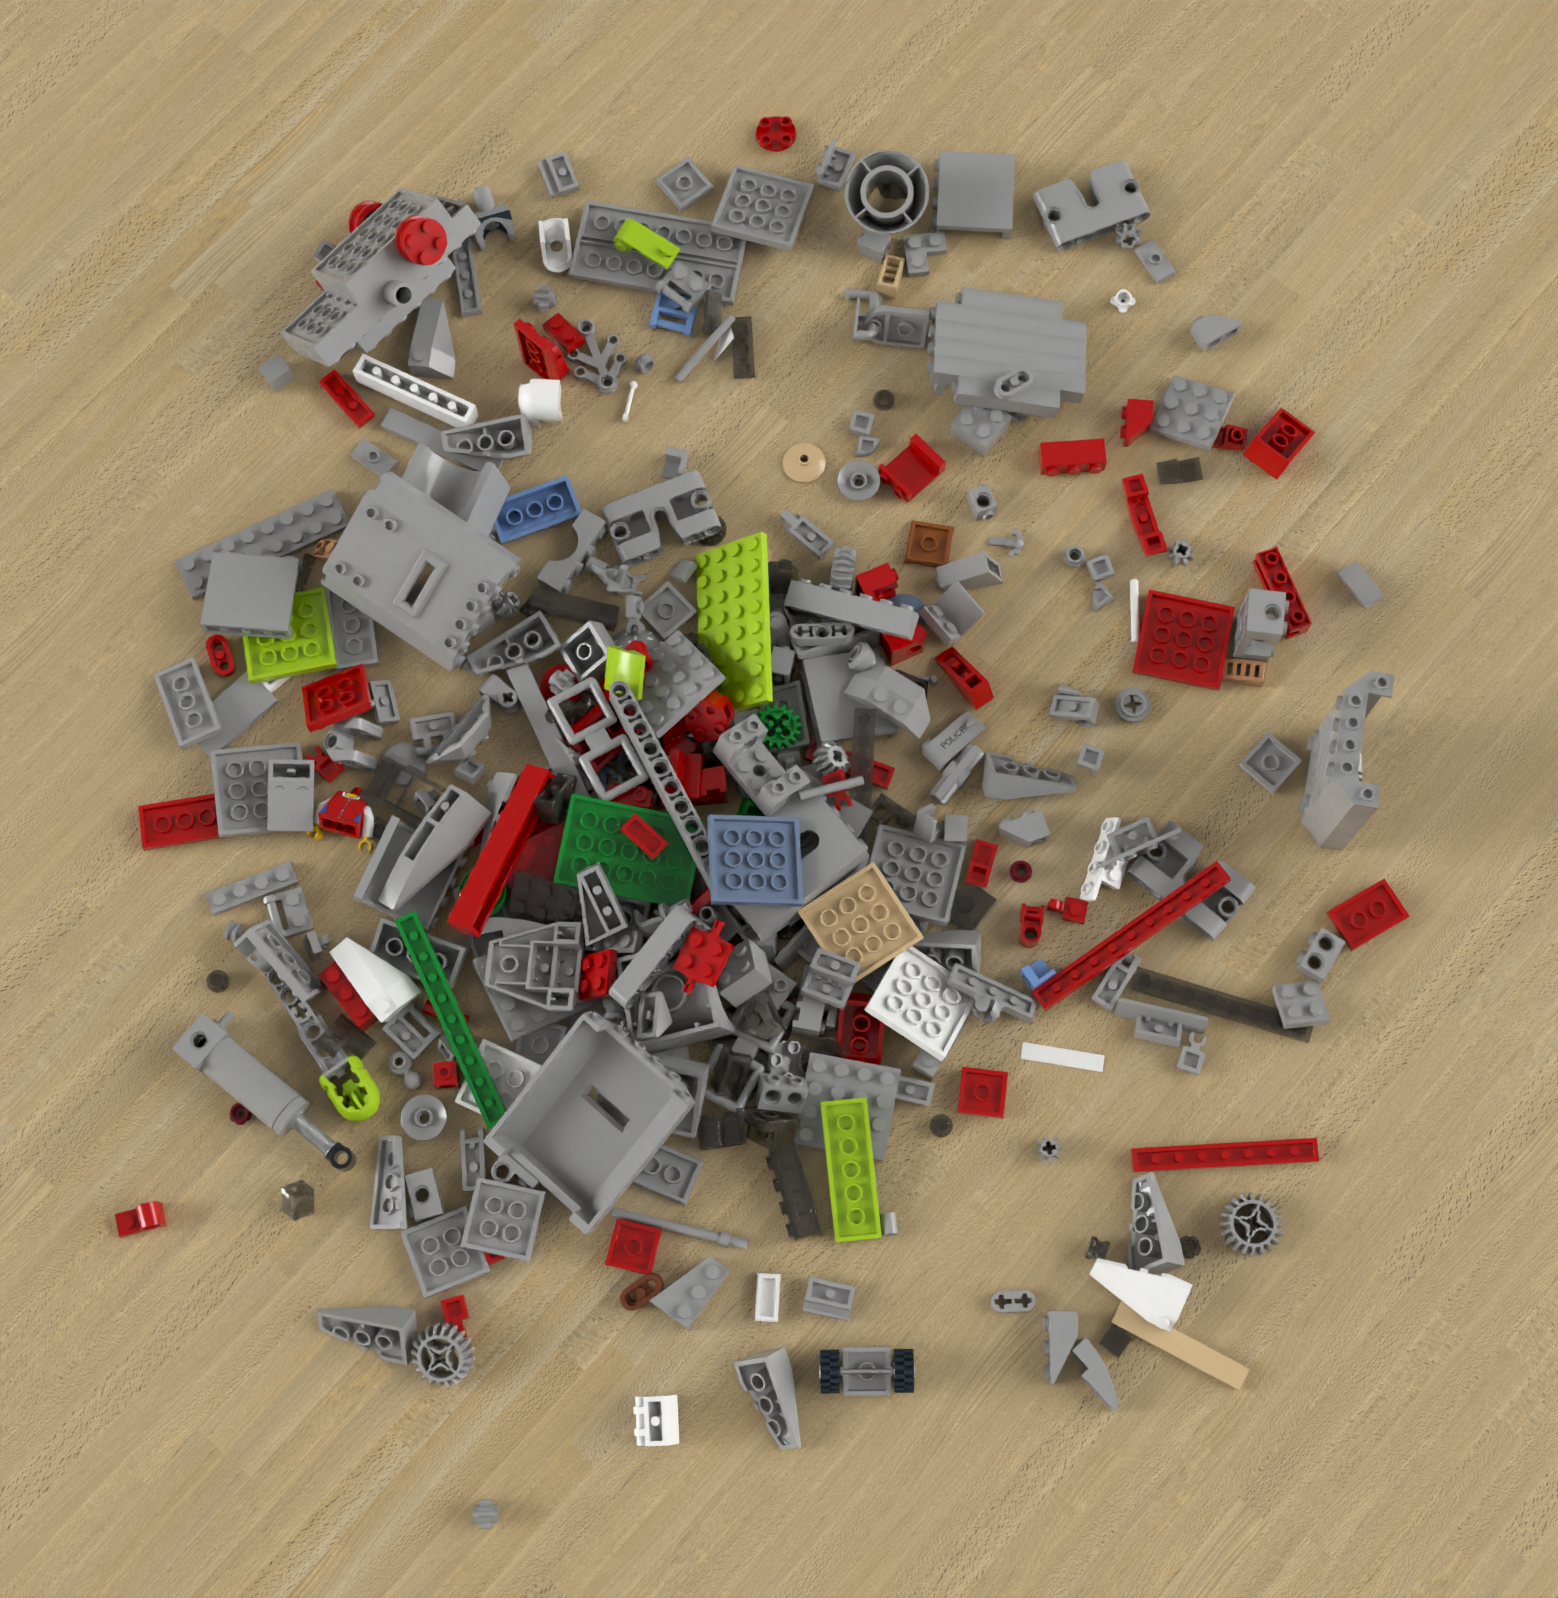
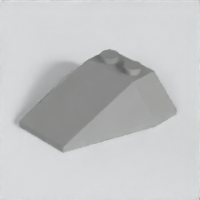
(539, 965)

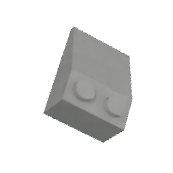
(695, 1078)

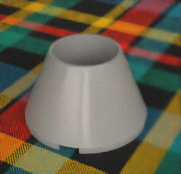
(886, 168)

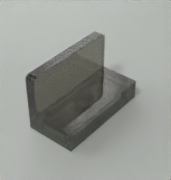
(730, 1072)

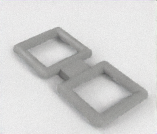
(598, 739)
(747, 1045)

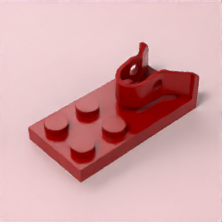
(540, 352)

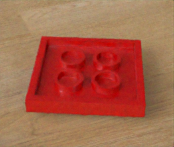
(336, 698)

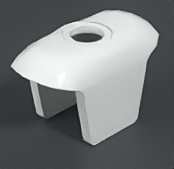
(553, 231)

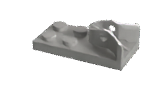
(277, 953)

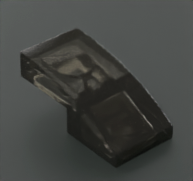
(1179, 471)

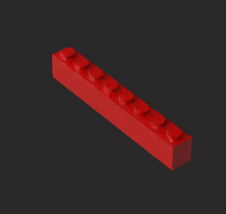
(500, 853)

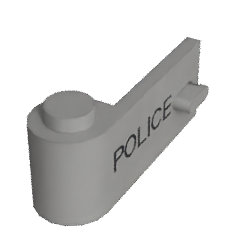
(952, 740)

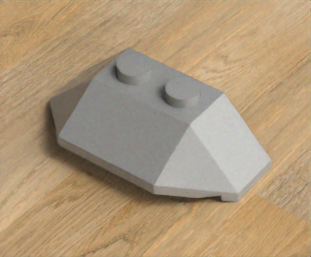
(894, 698)
(466, 735)

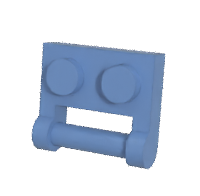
(668, 307)

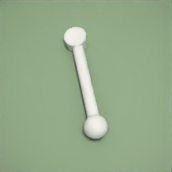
(633, 385)

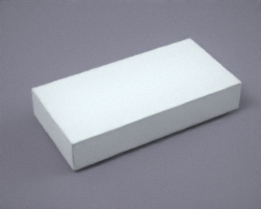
(767, 1297)

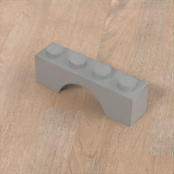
(560, 574)

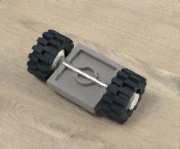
(867, 1371)

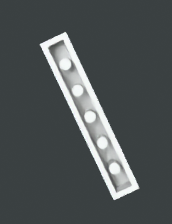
(414, 392)

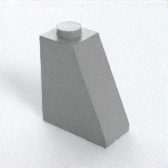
(970, 572)

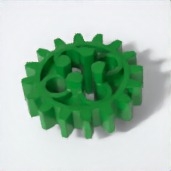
(790, 726)

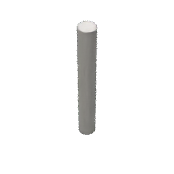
(829, 788)

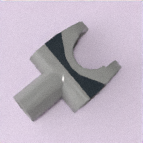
(491, 217)

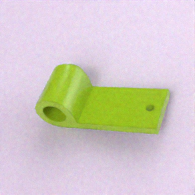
(646, 242)

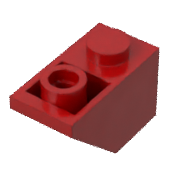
(1138, 419)

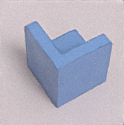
(1036, 974)

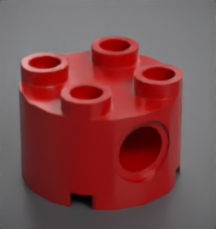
(710, 717)

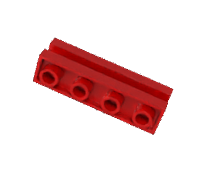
(1276, 577)

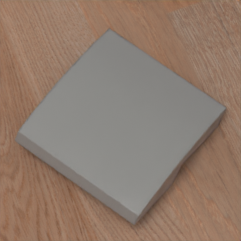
(830, 978)

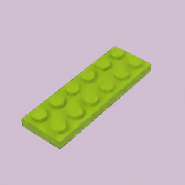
(851, 1169)

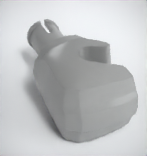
(649, 926)

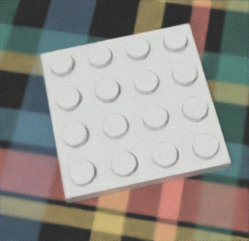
(919, 1002)

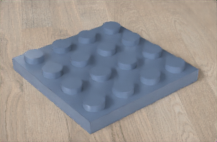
(755, 860)

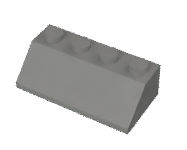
(391, 948)

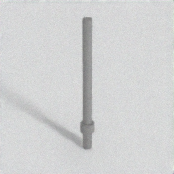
(724, 1238)

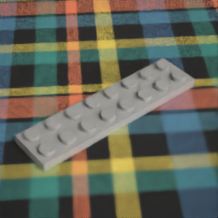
(278, 535)

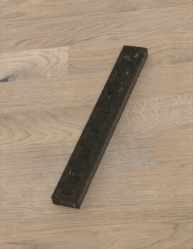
(1215, 1003)

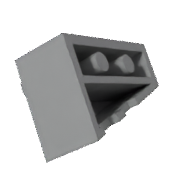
(809, 1014)
(692, 1292)

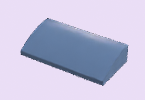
(537, 509)

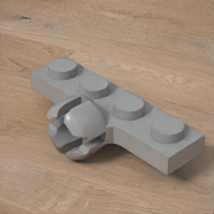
(990, 995)

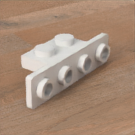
(1102, 851)

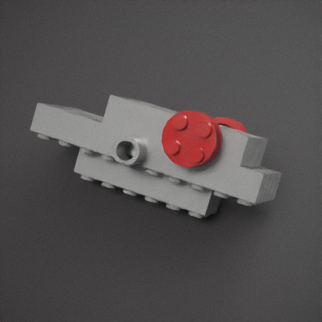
(380, 272)

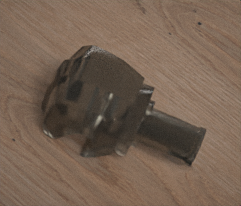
(573, 710)

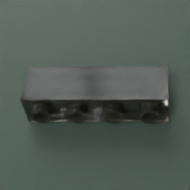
(795, 1193)

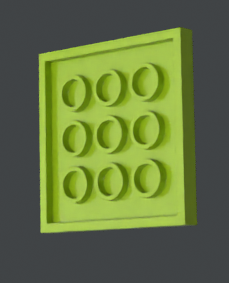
(306, 652)

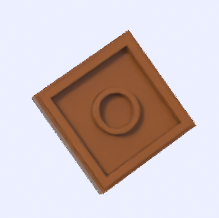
(928, 544)

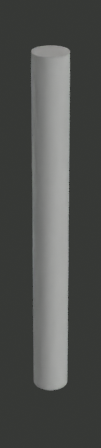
(704, 348)

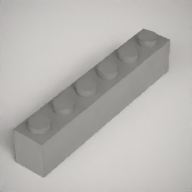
(852, 609)

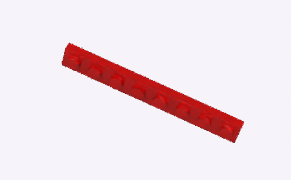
(1224, 1155)

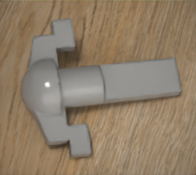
(1017, 543)
(570, 752)

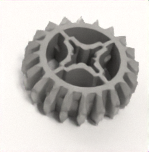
(843, 568)
(1255, 1214)
(459, 1369)

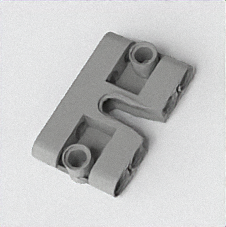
(1081, 223)
(670, 499)
(1168, 872)

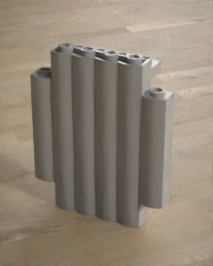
(998, 332)

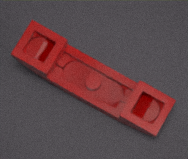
(1142, 515)

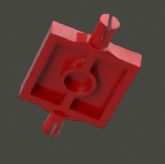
(703, 956)

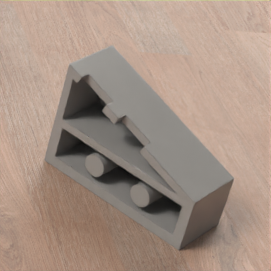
(599, 905)

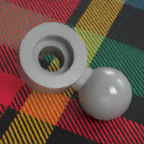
(411, 1078)

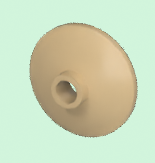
(804, 471)

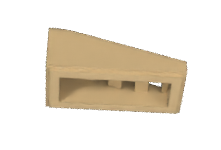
(887, 288)

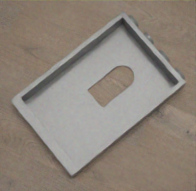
(821, 869)

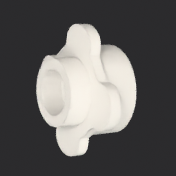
(1123, 295)

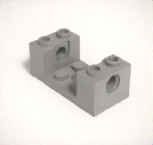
(1254, 625)
(742, 751)

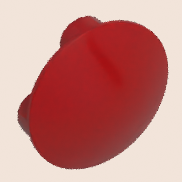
(775, 133)

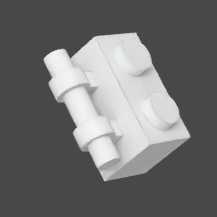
(656, 1420)

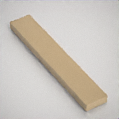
(1182, 1347)

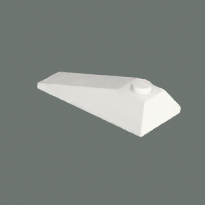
(375, 980)
(1151, 1296)

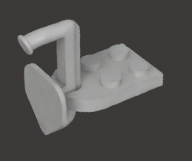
(888, 323)

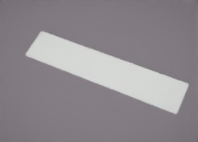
(1062, 1057)

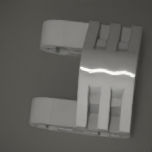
(340, 743)

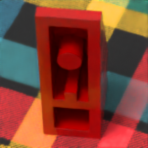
(965, 677)

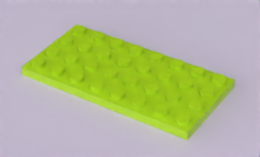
(737, 618)

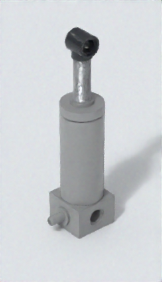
(254, 1084)

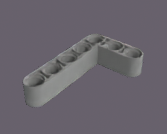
(654, 956)

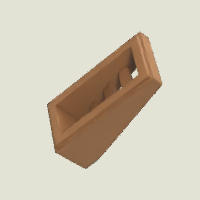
(1242, 679)

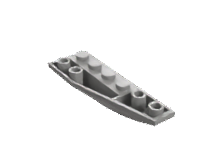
(434, 845)

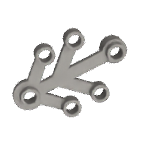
(598, 360)

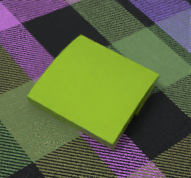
(625, 667)

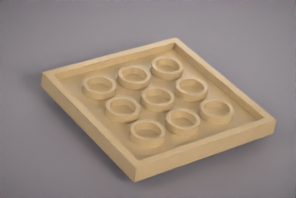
(861, 921)

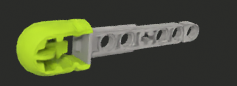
(361, 1105)

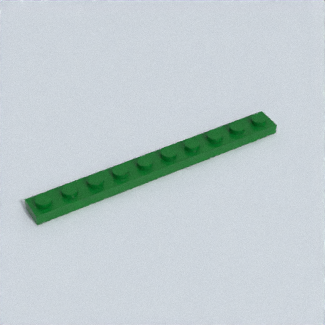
(451, 1018)

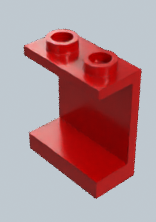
(912, 469)

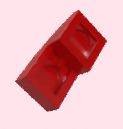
(981, 863)

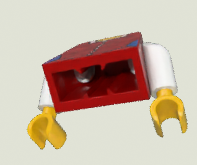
(345, 815)

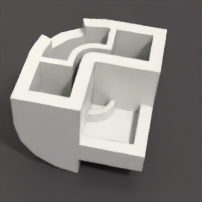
(540, 401)

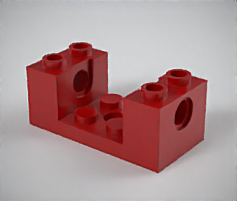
(881, 584)

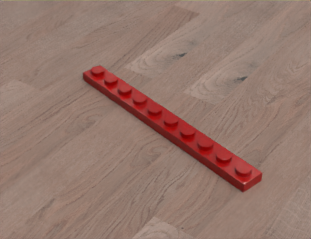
(1131, 936)

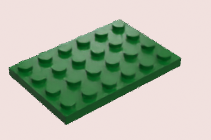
(595, 836)

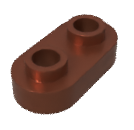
(642, 1291)

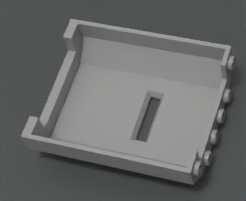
(386, 551)
(1333, 799)
(571, 1139)

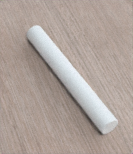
(1134, 609)

